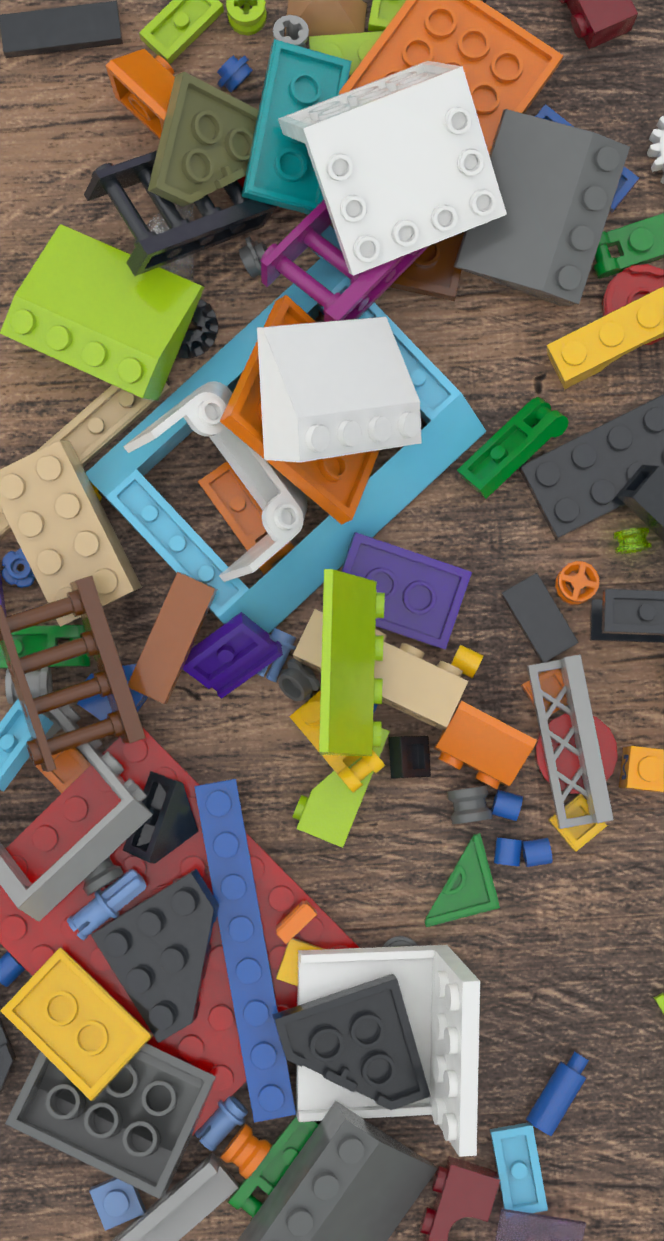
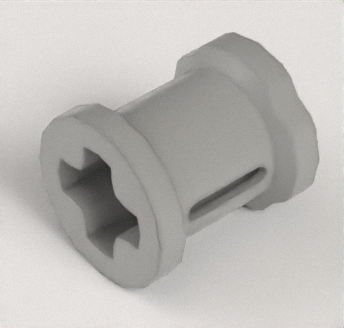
(296, 30)
(38, 681)

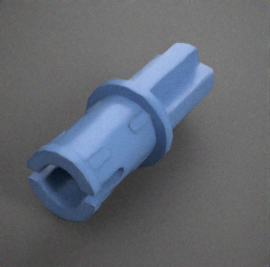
(107, 903)

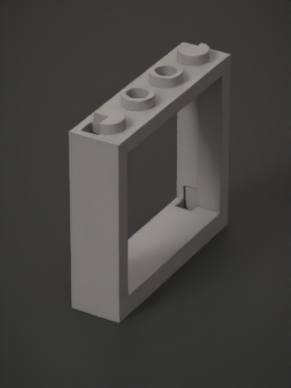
(89, 851)

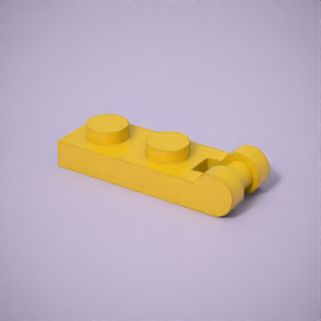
(308, 721)

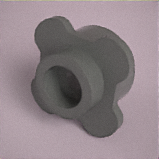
(251, 256)
(298, 681)

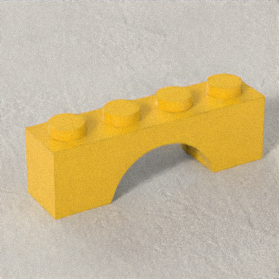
(607, 339)

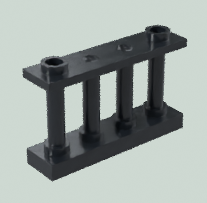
(183, 236)
(628, 616)

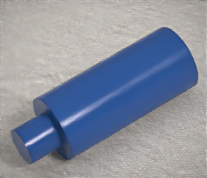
(558, 1094)

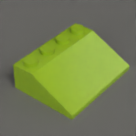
(99, 316)
(349, 664)

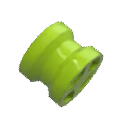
(246, 20)

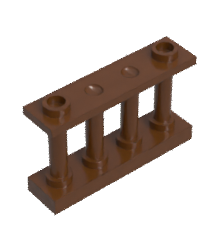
(107, 682)

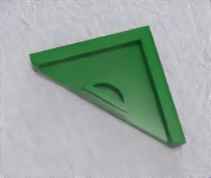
(467, 889)

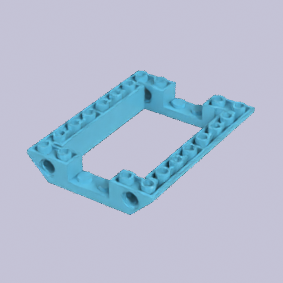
(121, 480)

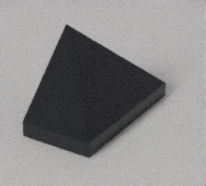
(170, 823)

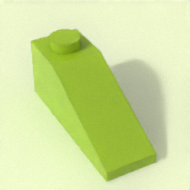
(332, 805)

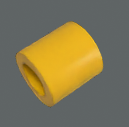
(467, 661)

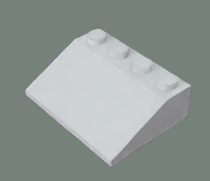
(334, 390)

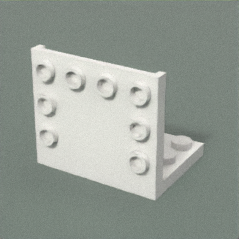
(399, 163)
(444, 1020)

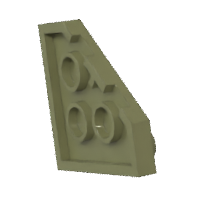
(201, 142)

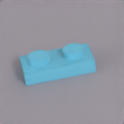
(13, 739)
(519, 1168)

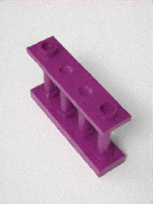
(364, 287)

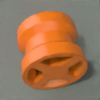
(579, 575)
(246, 1151)

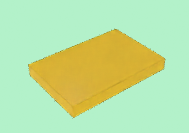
(76, 1024)

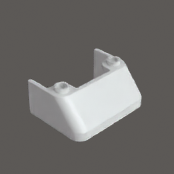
(281, 501)

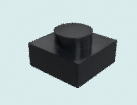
(409, 757)

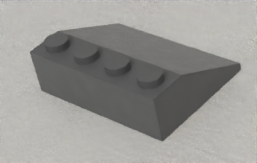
(556, 203)
(131, 1128)
(342, 1185)

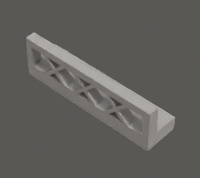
(585, 739)
(183, 1204)

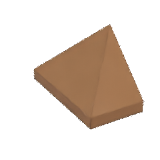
(330, 16)

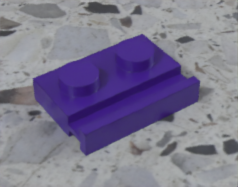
(232, 655)

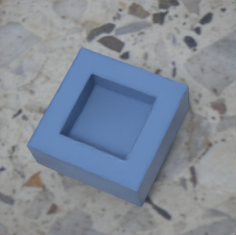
(116, 1202)

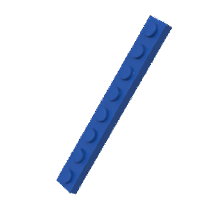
(244, 949)

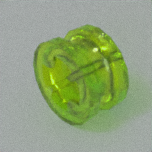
(632, 540)

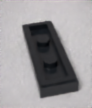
(60, 29)

